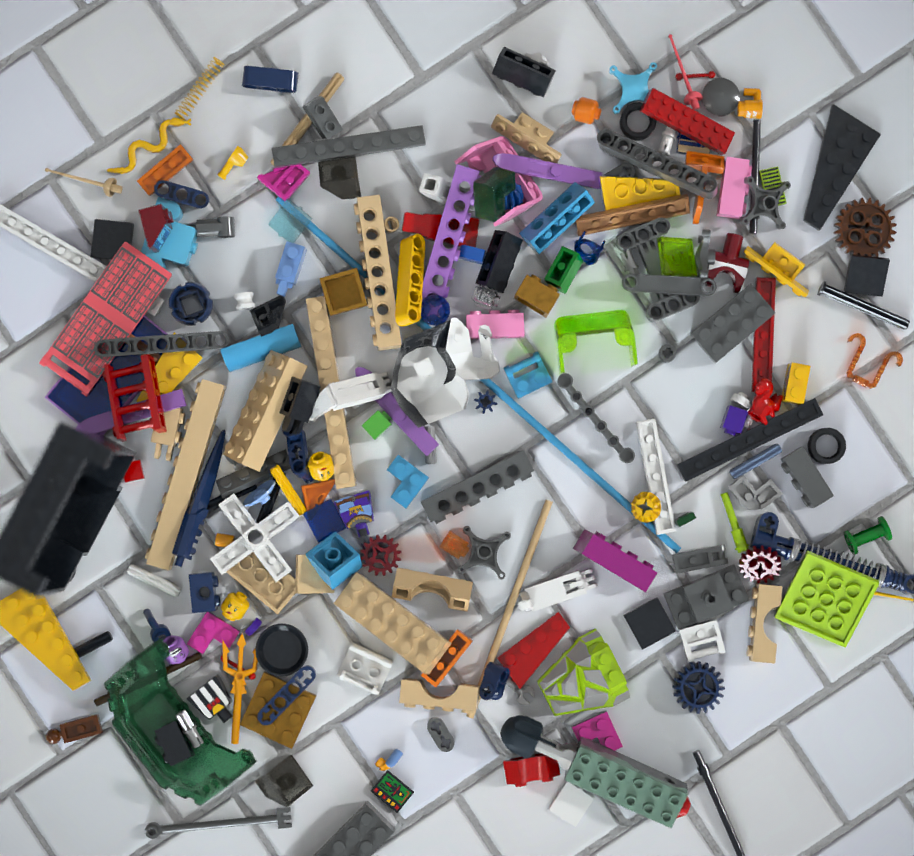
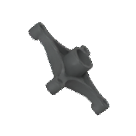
(765, 202)
(704, 255)
(484, 552)

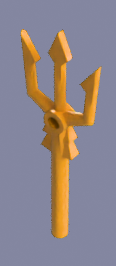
(238, 683)

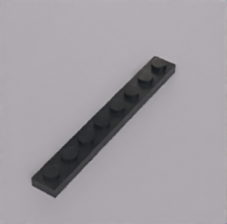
(749, 439)

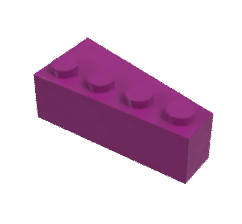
(615, 560)

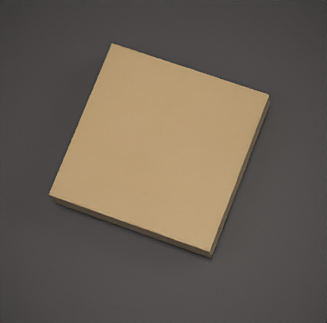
(308, 579)

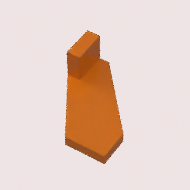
(704, 163)

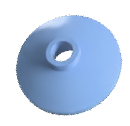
(261, 494)

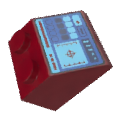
(156, 225)

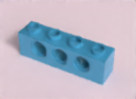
(557, 217)

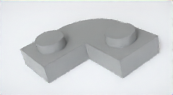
(753, 498)

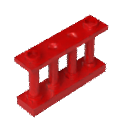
(153, 403)

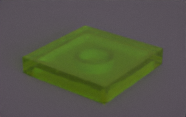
(677, 257)

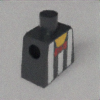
(212, 699)

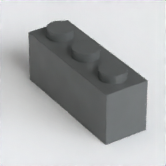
(806, 477)

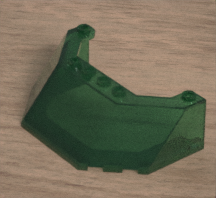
(145, 702)

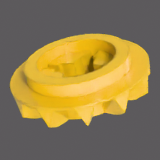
(652, 501)

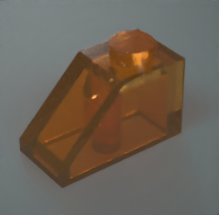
(455, 545)

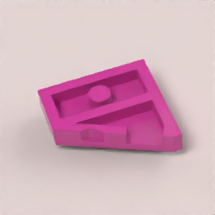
(284, 180)

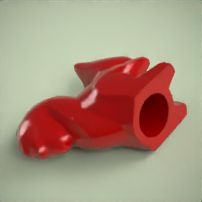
(762, 402)

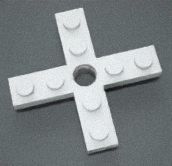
(242, 547)

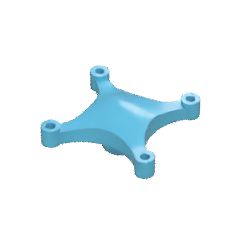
(633, 86)

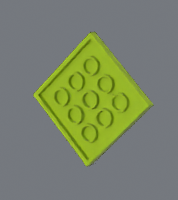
(826, 599)

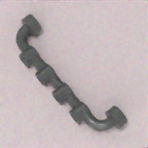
(565, 381)

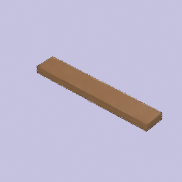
(633, 214)

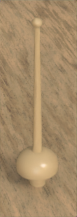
(109, 187)

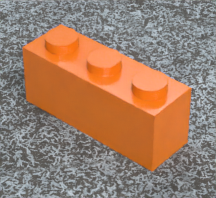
(458, 646)

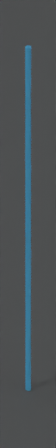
(507, 399)

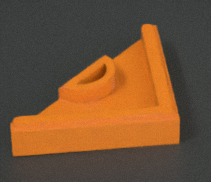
(316, 492)

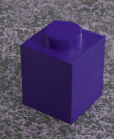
(733, 420)

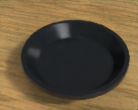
(281, 649)

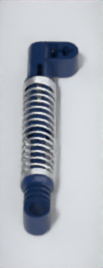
(886, 576)

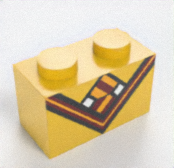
(795, 383)

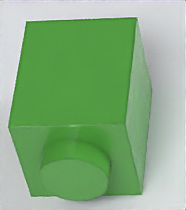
(377, 424)

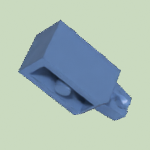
(289, 267)

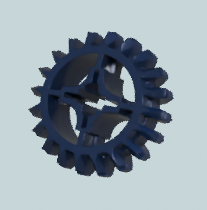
(700, 679)

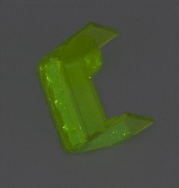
(616, 321)

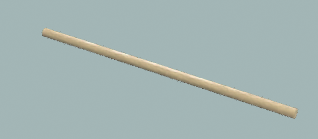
(516, 590)

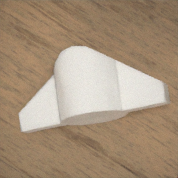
(538, 57)

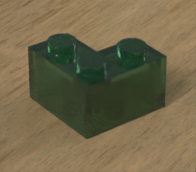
(491, 193)

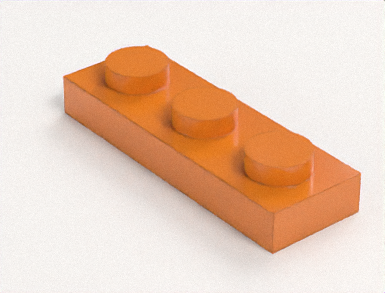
(165, 169)

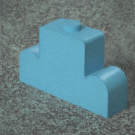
(179, 243)

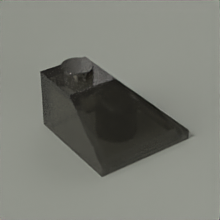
(340, 177)
(284, 782)

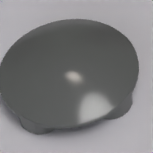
(720, 96)

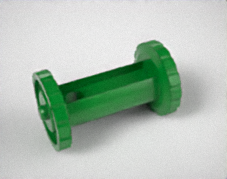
(868, 535)

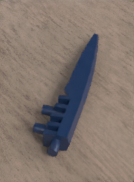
(198, 509)

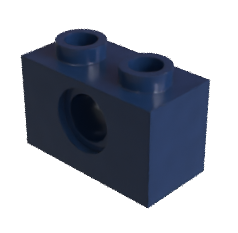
(201, 603)

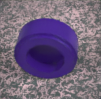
(253, 626)

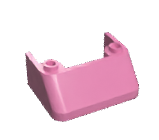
(481, 159)

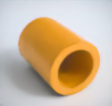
(223, 540)

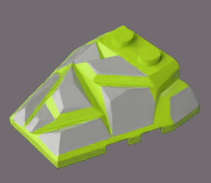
(584, 678)

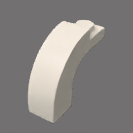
(438, 190)

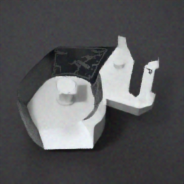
(434, 370)

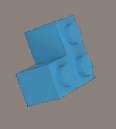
(411, 479)

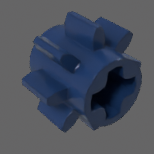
(490, 398)

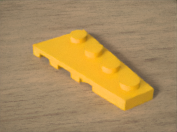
(629, 191)
(173, 368)

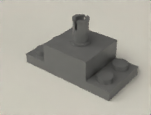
(706, 597)

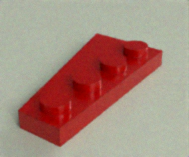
(533, 649)

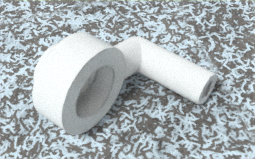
(742, 401)

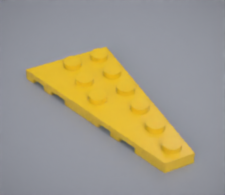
(39, 631)

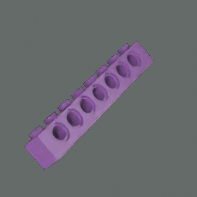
(461, 174)

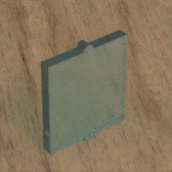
(290, 221)

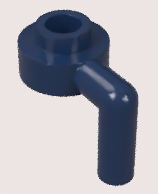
(157, 629)

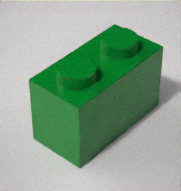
(564, 269)

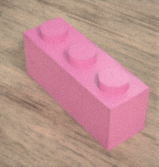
(733, 188)
(501, 325)

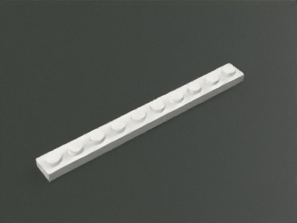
(59, 249)

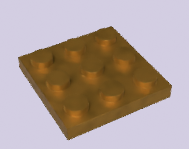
(289, 723)

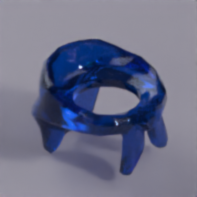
(589, 259)

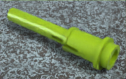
(737, 533)

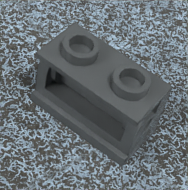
(322, 117)

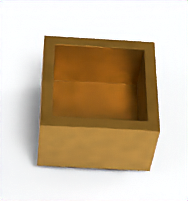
(343, 292)
(537, 295)

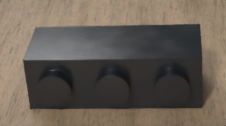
(523, 72)
(499, 260)

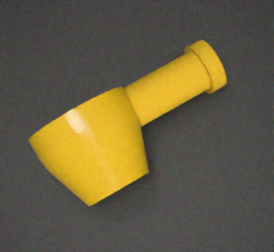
(237, 158)

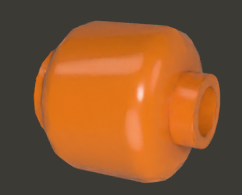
(586, 110)

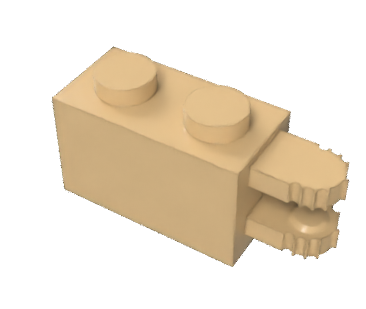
(173, 421)

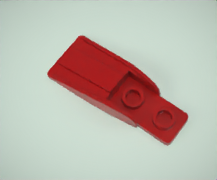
(428, 225)

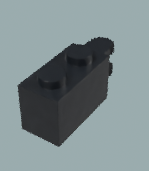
(298, 404)

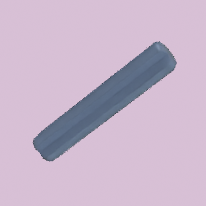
(755, 461)

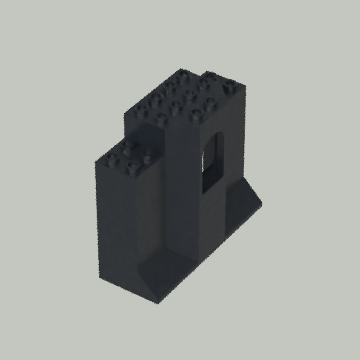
(61, 510)

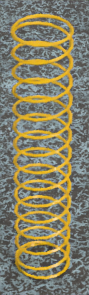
(201, 88)

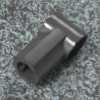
(221, 227)

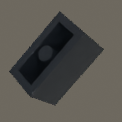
(174, 743)

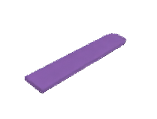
(548, 170)
(388, 403)
(105, 421)

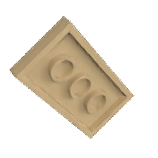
(260, 583)

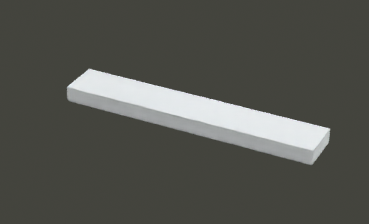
(655, 473)

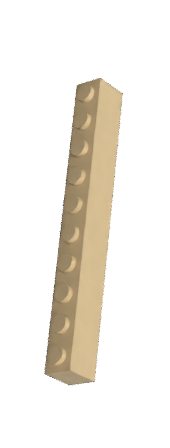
(328, 374)
(186, 473)

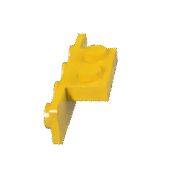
(781, 264)

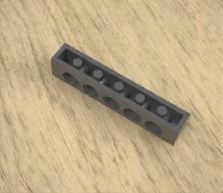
(519, 460)

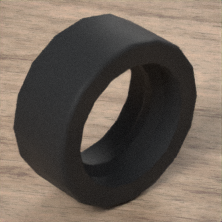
(628, 132)
(812, 446)

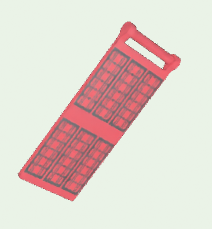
(107, 312)

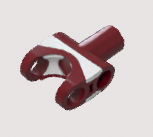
(730, 262)

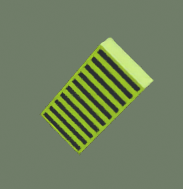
(771, 180)

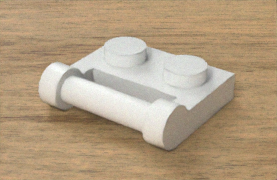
(701, 634)

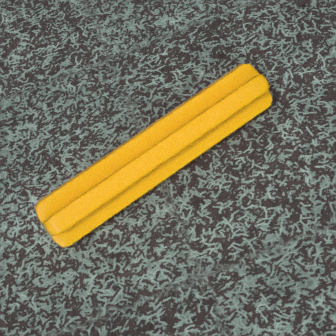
(288, 490)

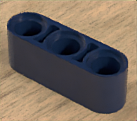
(270, 79)
(189, 200)

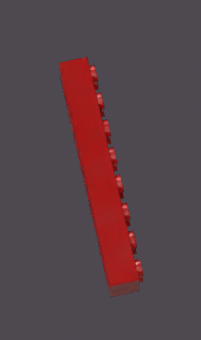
(687, 121)

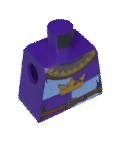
(356, 511)

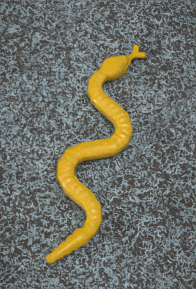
(176, 122)

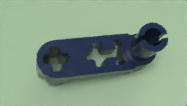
(298, 466)

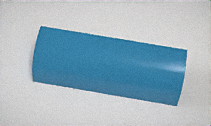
(257, 348)

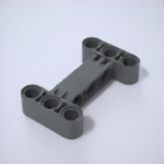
(650, 257)

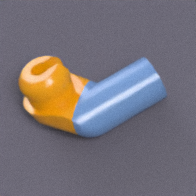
(390, 762)

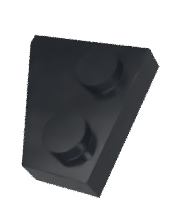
(268, 315)

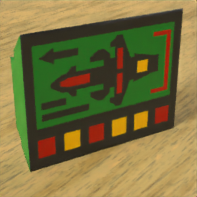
(392, 791)

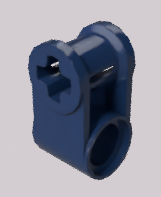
(494, 680)

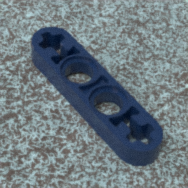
(287, 695)

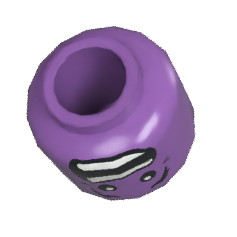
(177, 649)

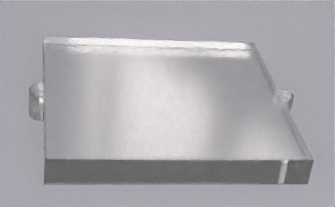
(660, 582)

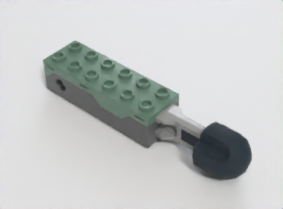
(603, 771)

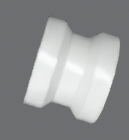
(244, 301)

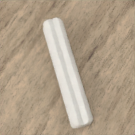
(154, 580)

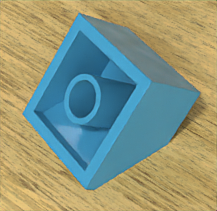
(334, 560)

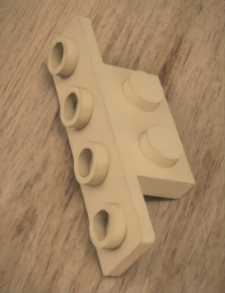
(529, 135)

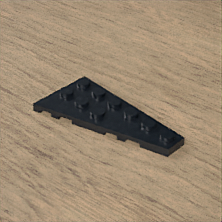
(840, 157)

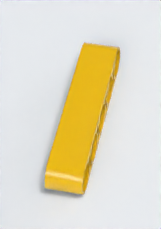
(410, 280)

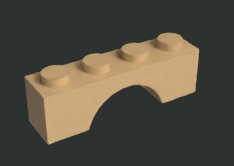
(452, 590)
(760, 647)
(415, 693)

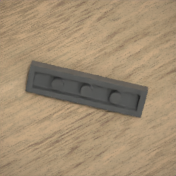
(248, 477)

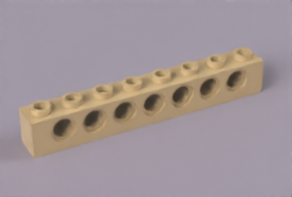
(373, 206)

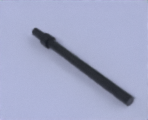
(755, 167)
(704, 770)

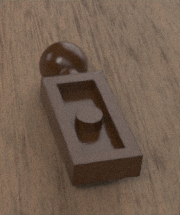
(75, 730)

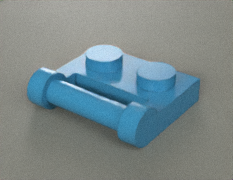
(530, 381)

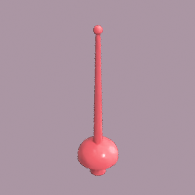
(693, 96)

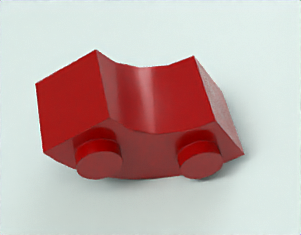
(523, 770)

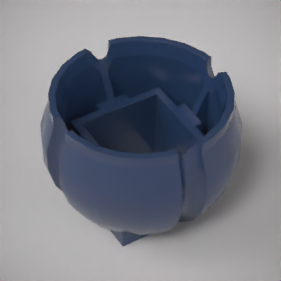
(188, 290)

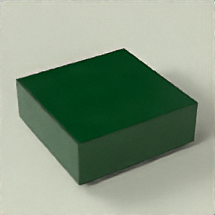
(684, 519)

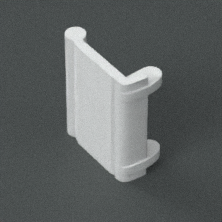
(365, 668)

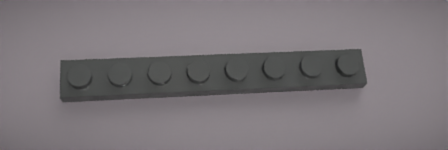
(348, 146)

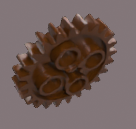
(866, 212)

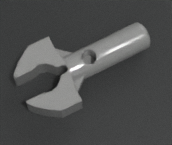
(510, 682)

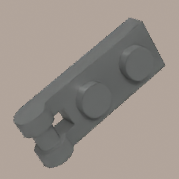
(699, 559)

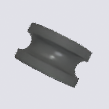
(671, 357)

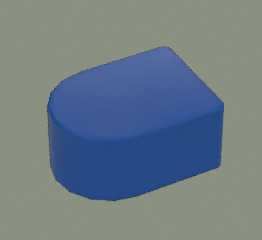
(472, 254)

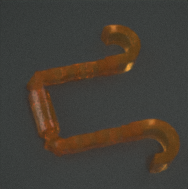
(861, 381)

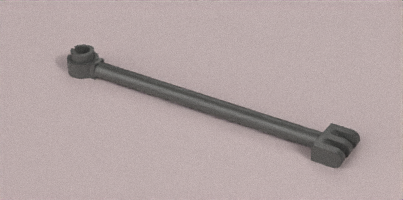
(279, 818)

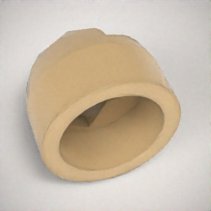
(394, 224)

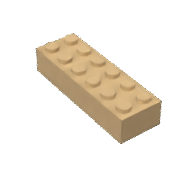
(261, 416)
(392, 623)

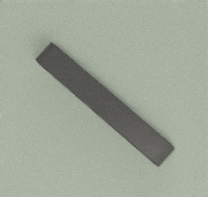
(661, 171)
(152, 344)

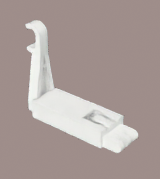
(350, 393)
(554, 591)

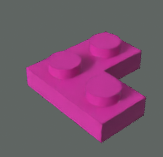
(210, 628)
(600, 727)

